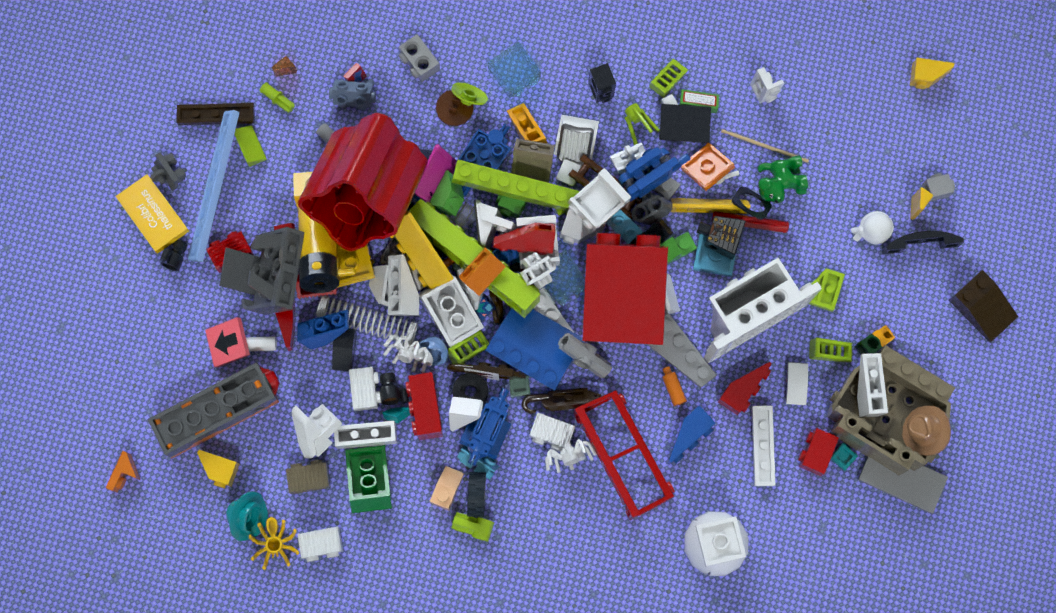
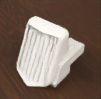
(314, 430)

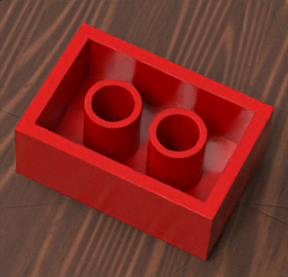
(424, 406)

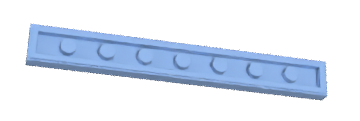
(213, 186)

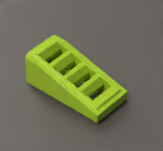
(658, 88)
(817, 350)
(453, 356)

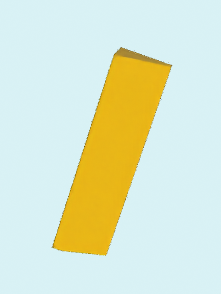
(696, 205)

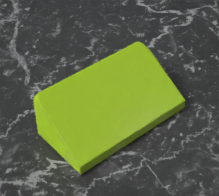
(250, 145)

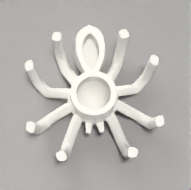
(408, 352)
(570, 455)

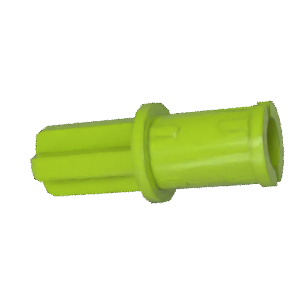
(277, 97)

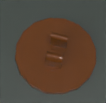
(452, 110)

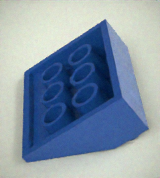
(533, 346)

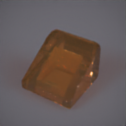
(284, 67)

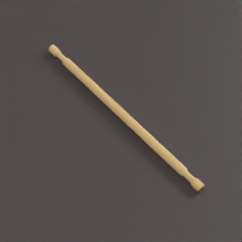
(762, 144)

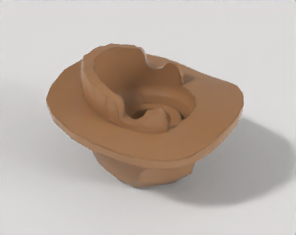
(927, 430)

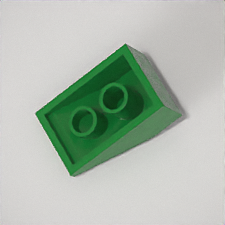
(368, 479)

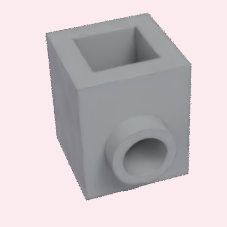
(940, 186)

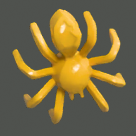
(274, 543)

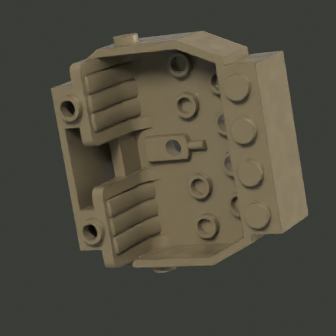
(908, 382)

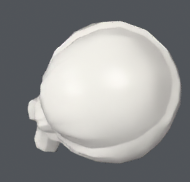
(874, 227)

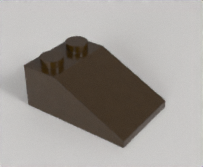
(984, 306)

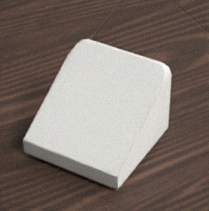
(565, 169)

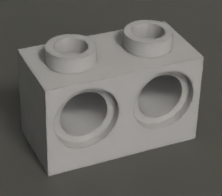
(422, 56)

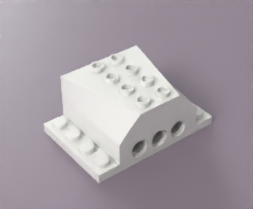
(754, 305)

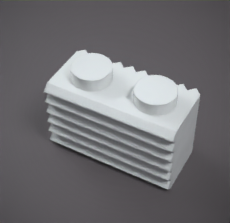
(363, 388)
(551, 431)
(320, 543)

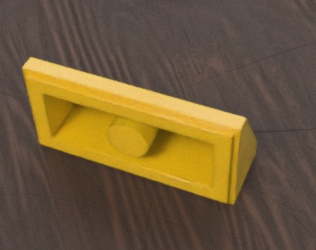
(919, 202)

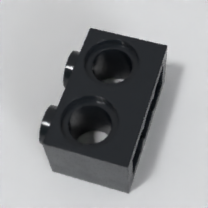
(602, 83)

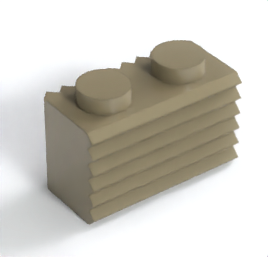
(308, 477)

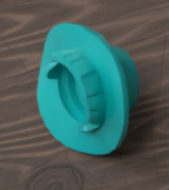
(245, 515)

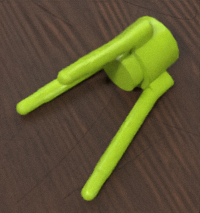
(636, 114)

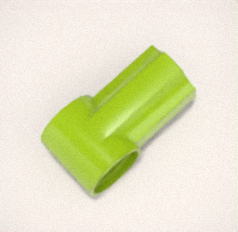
(476, 527)

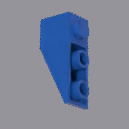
(322, 330)
(691, 429)

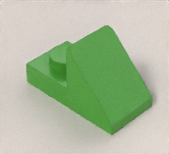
(679, 247)

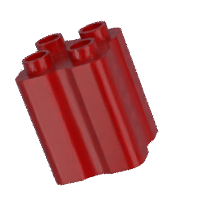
(363, 182)

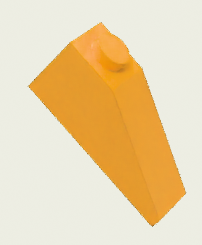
(525, 124)

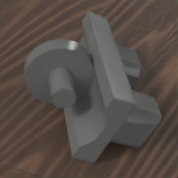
(164, 174)

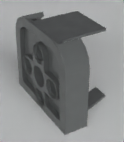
(267, 277)

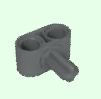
(650, 207)

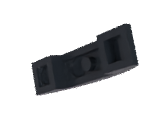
(945, 239)

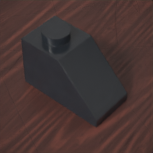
(344, 351)

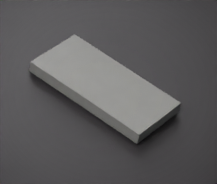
(918, 487)

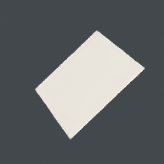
(494, 376)

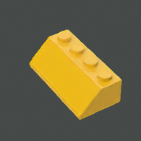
(421, 254)

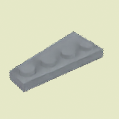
(682, 354)

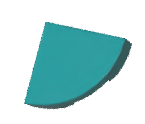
(396, 414)

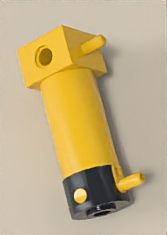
(319, 261)

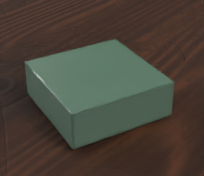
(519, 387)

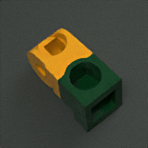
(875, 341)

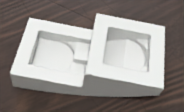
(797, 383)

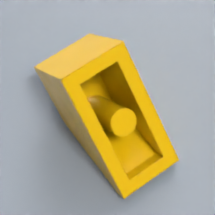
(928, 72)
(219, 469)

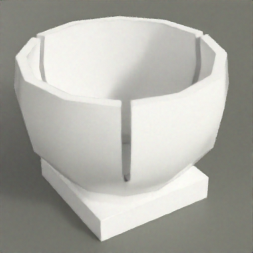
(716, 543)

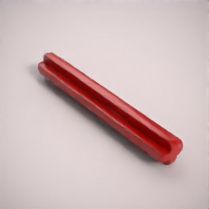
(752, 222)

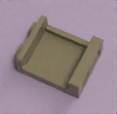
(532, 159)

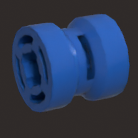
(506, 256)

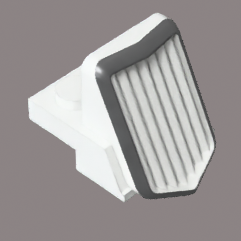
(575, 138)
(488, 221)

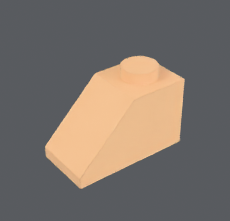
(446, 488)

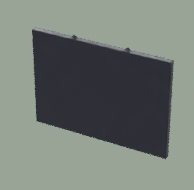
(685, 123)

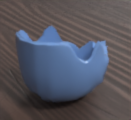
(437, 349)

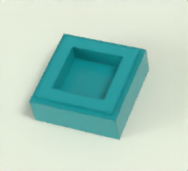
(843, 457)

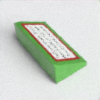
(699, 99)

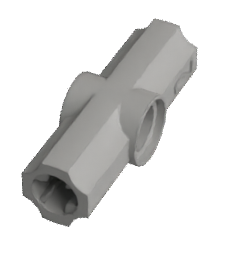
(584, 355)

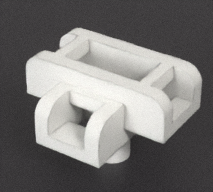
(537, 270)

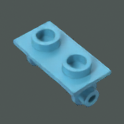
(624, 225)
(484, 465)

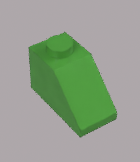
(448, 196)

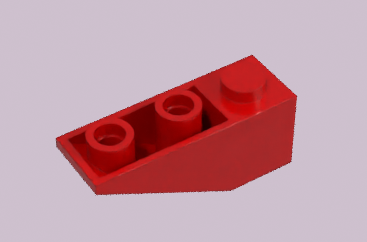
(531, 238)
(739, 391)

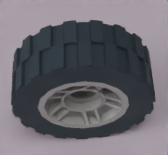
(476, 494)

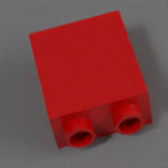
(625, 290)

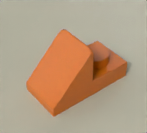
(124, 466)

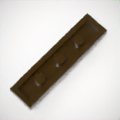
(213, 113)

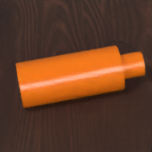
(673, 387)

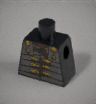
(723, 235)

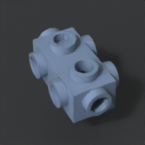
(353, 94)

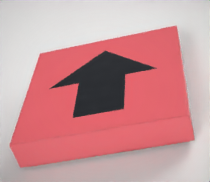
(227, 342)

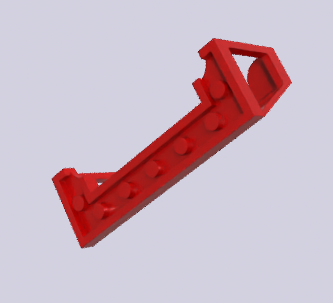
(582, 418)

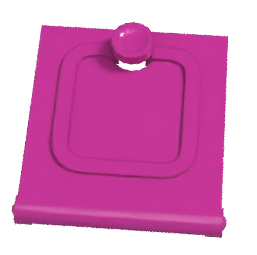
(437, 165)

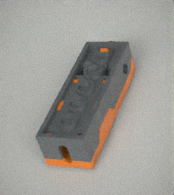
(215, 409)

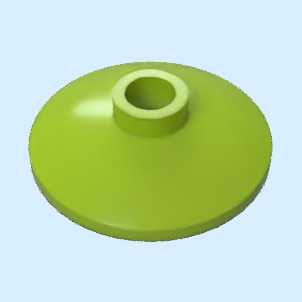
(469, 94)

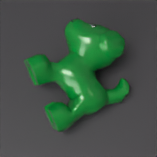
(783, 171)

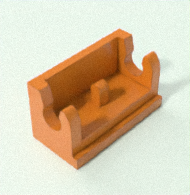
(482, 271)

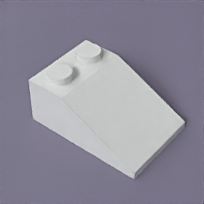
(451, 311)

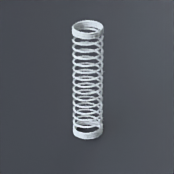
(323, 306)

